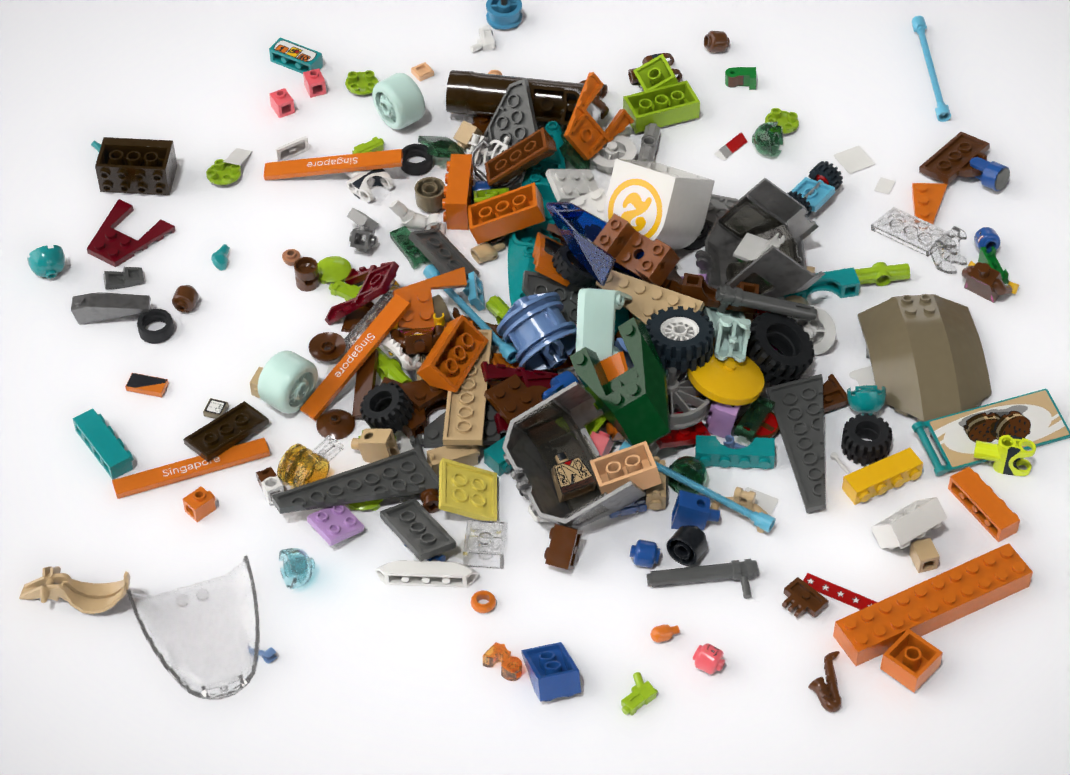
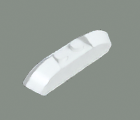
(426, 574)

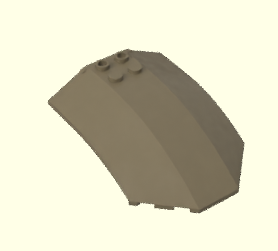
(926, 355)

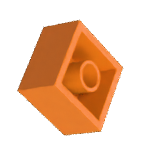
(911, 660)

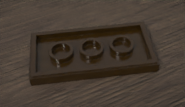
(226, 431)

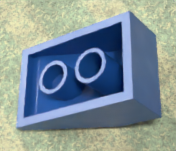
(552, 671)

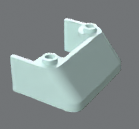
(597, 320)

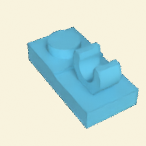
(474, 291)

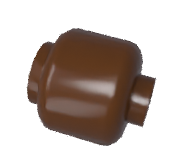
(716, 41)
(185, 298)

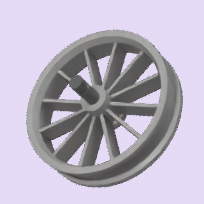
(682, 392)

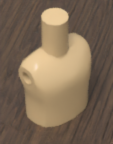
(486, 252)

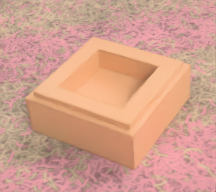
(422, 71)

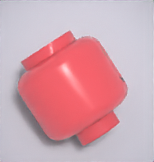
(709, 658)

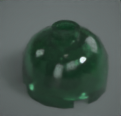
(768, 139)
(691, 468)

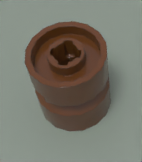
(306, 274)

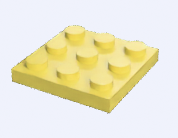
(467, 490)

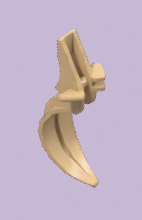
(83, 596)

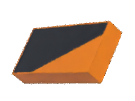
(147, 385)

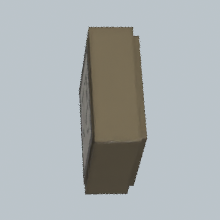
(215, 408)

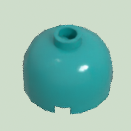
(47, 261)
(866, 398)

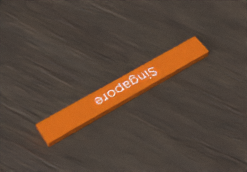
(333, 164)
(355, 357)
(189, 468)

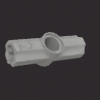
(649, 142)

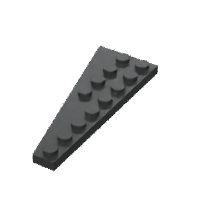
(801, 426)
(386, 478)

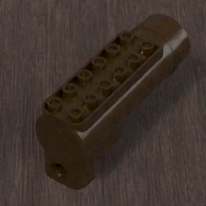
(481, 94)

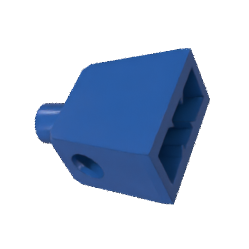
(692, 510)

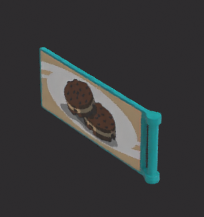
(1024, 416)

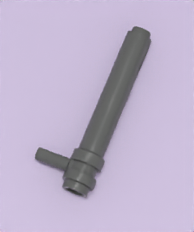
(736, 297)
(734, 570)

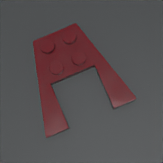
(118, 247)
(376, 283)
(529, 378)

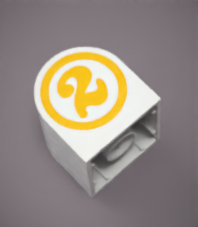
(659, 200)

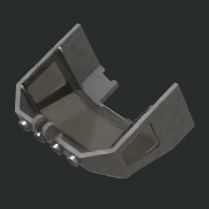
(763, 213)
(554, 428)

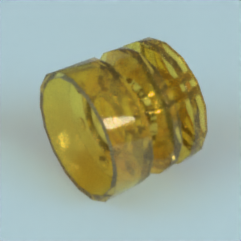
(302, 466)

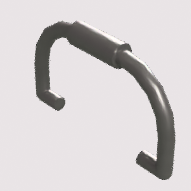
(481, 175)

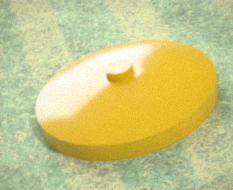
(728, 380)

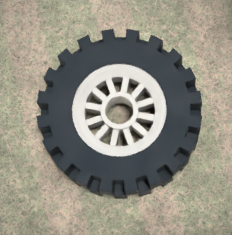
(681, 337)

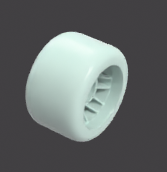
(398, 101)
(287, 381)

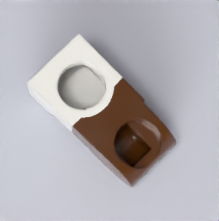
(269, 483)

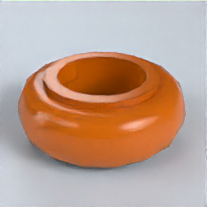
(483, 608)

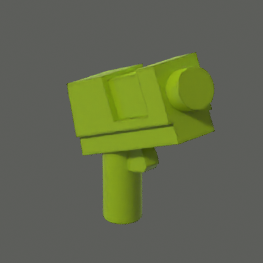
(371, 146)
(344, 290)
(641, 695)

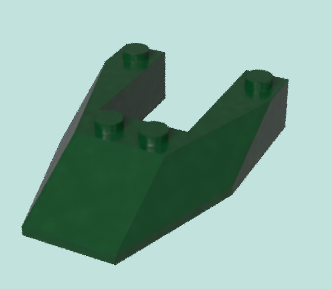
(637, 398)

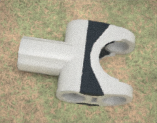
(363, 181)

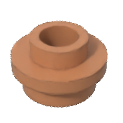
(290, 256)

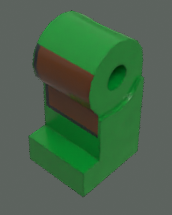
(741, 77)

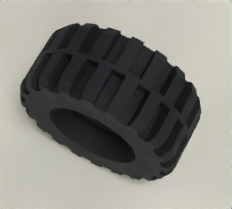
(788, 339)

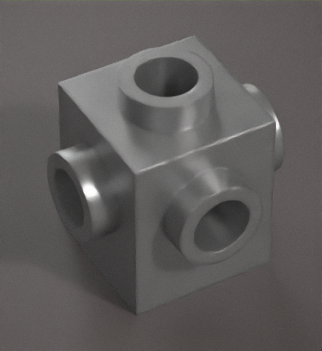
(356, 238)

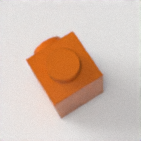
(199, 503)

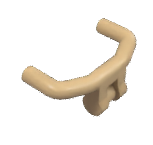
(744, 499)

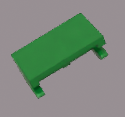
(991, 260)

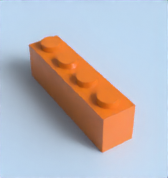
(984, 504)

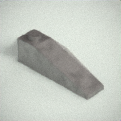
(106, 306)

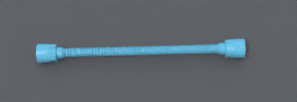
(942, 110)
(507, 351)
(761, 519)

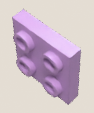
(335, 523)

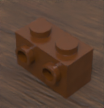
(563, 546)

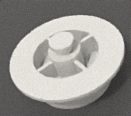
(619, 148)
(821, 330)

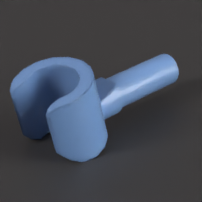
(730, 443)
(268, 655)

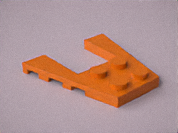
(584, 131)
(420, 297)

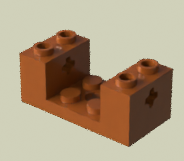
(624, 243)

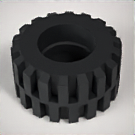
(387, 407)
(866, 428)

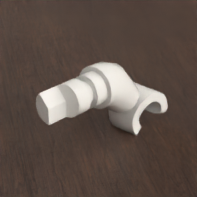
(414, 220)

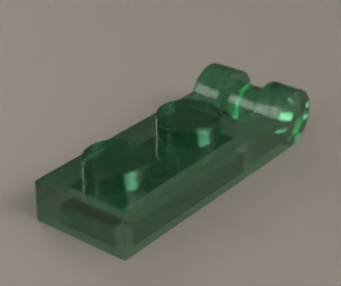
(407, 247)
(754, 418)

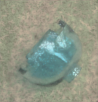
(296, 567)

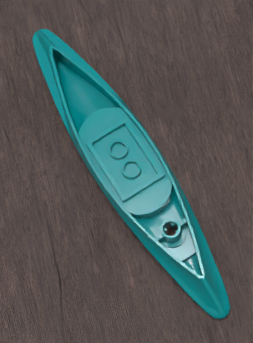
(522, 241)

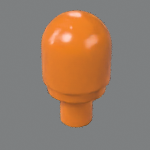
(663, 632)

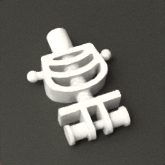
(496, 148)

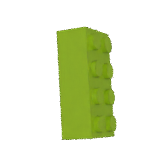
(662, 106)

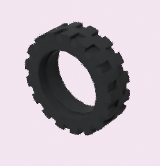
(563, 263)

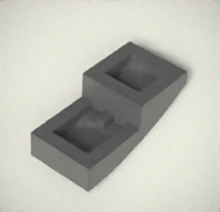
(128, 278)

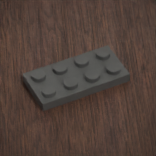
(441, 251)
(417, 529)

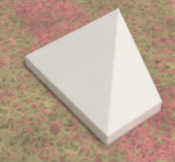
(292, 149)

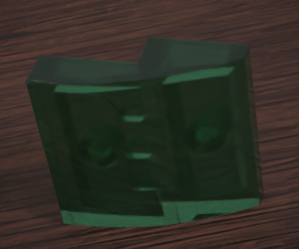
(440, 146)
(572, 155)

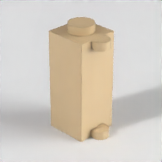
(460, 453)
(656, 495)

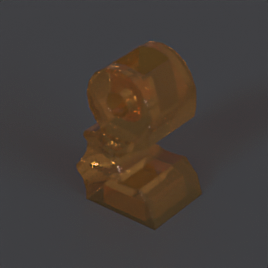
(511, 666)

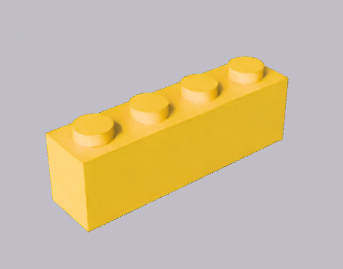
(882, 476)

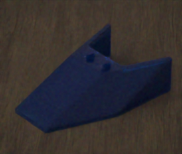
(579, 231)

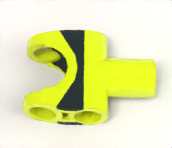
(1007, 454)

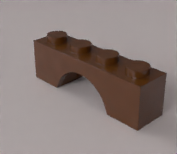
(697, 288)
(419, 419)

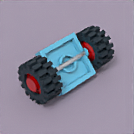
(818, 189)

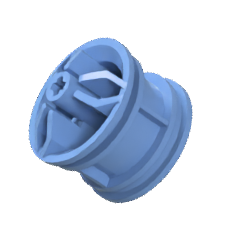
(538, 331)

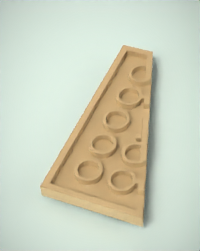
(647, 297)

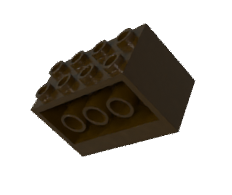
(136, 166)

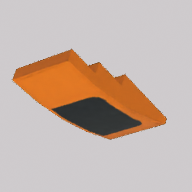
(543, 254)

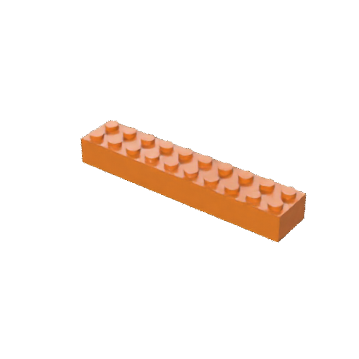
(932, 603)

